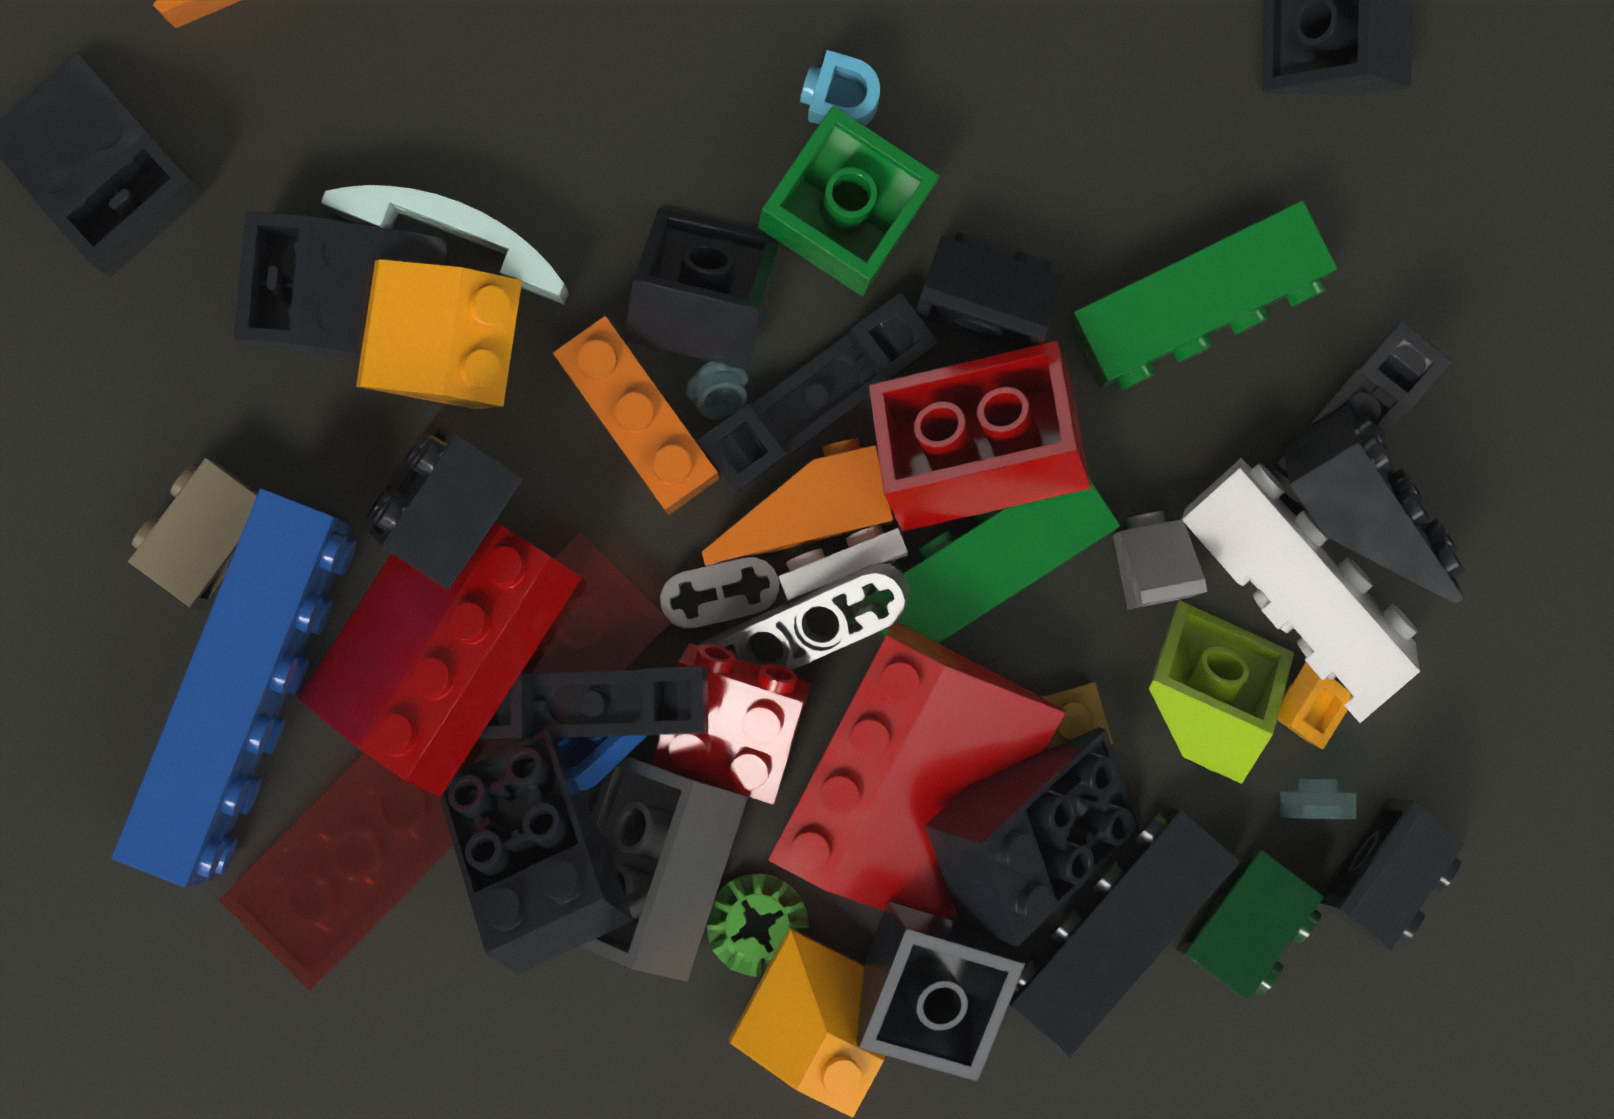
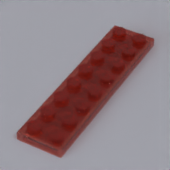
(382, 835)

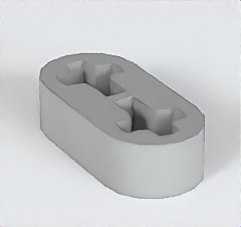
(724, 608)

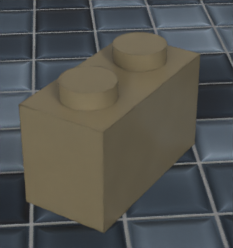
(196, 535)

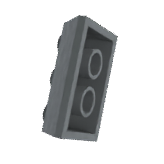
(670, 855)

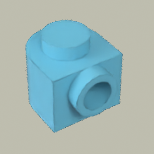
(843, 83)

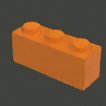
(636, 415)

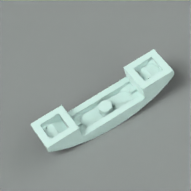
(381, 205)

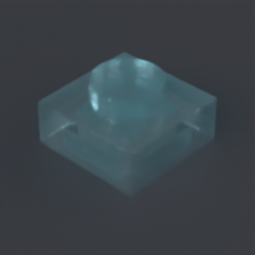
(1318, 801)

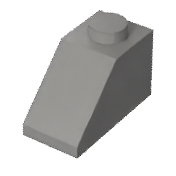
(1157, 561)

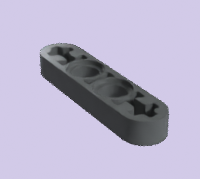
(797, 639)

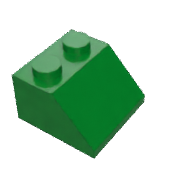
(847, 201)

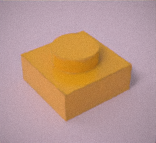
(1313, 707)

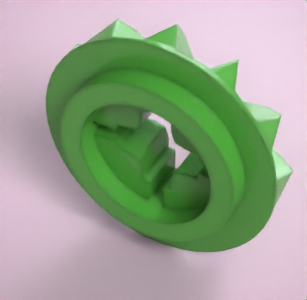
(727, 917)

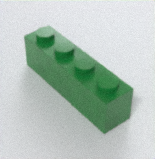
(1202, 295)
(996, 560)

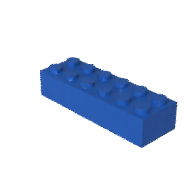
(235, 692)

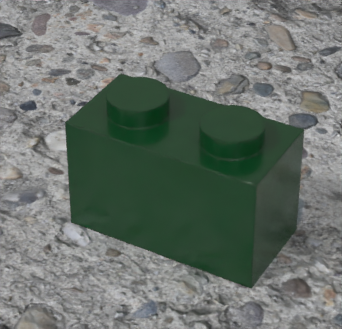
(1252, 925)

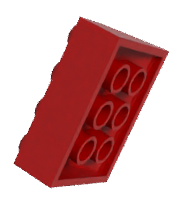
(432, 664)
(901, 753)

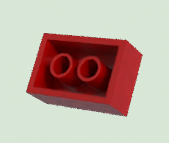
(979, 436)

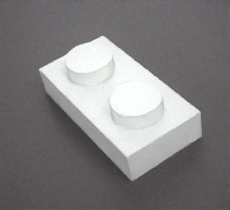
(865, 549)

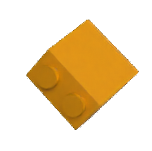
(439, 333)

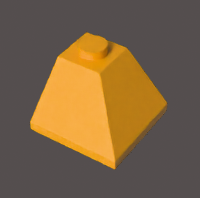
(807, 1023)

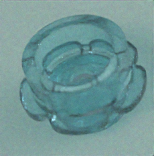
(718, 390)

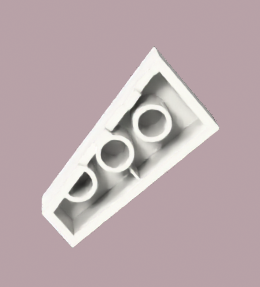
(1305, 586)

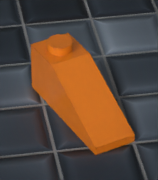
(818, 503)

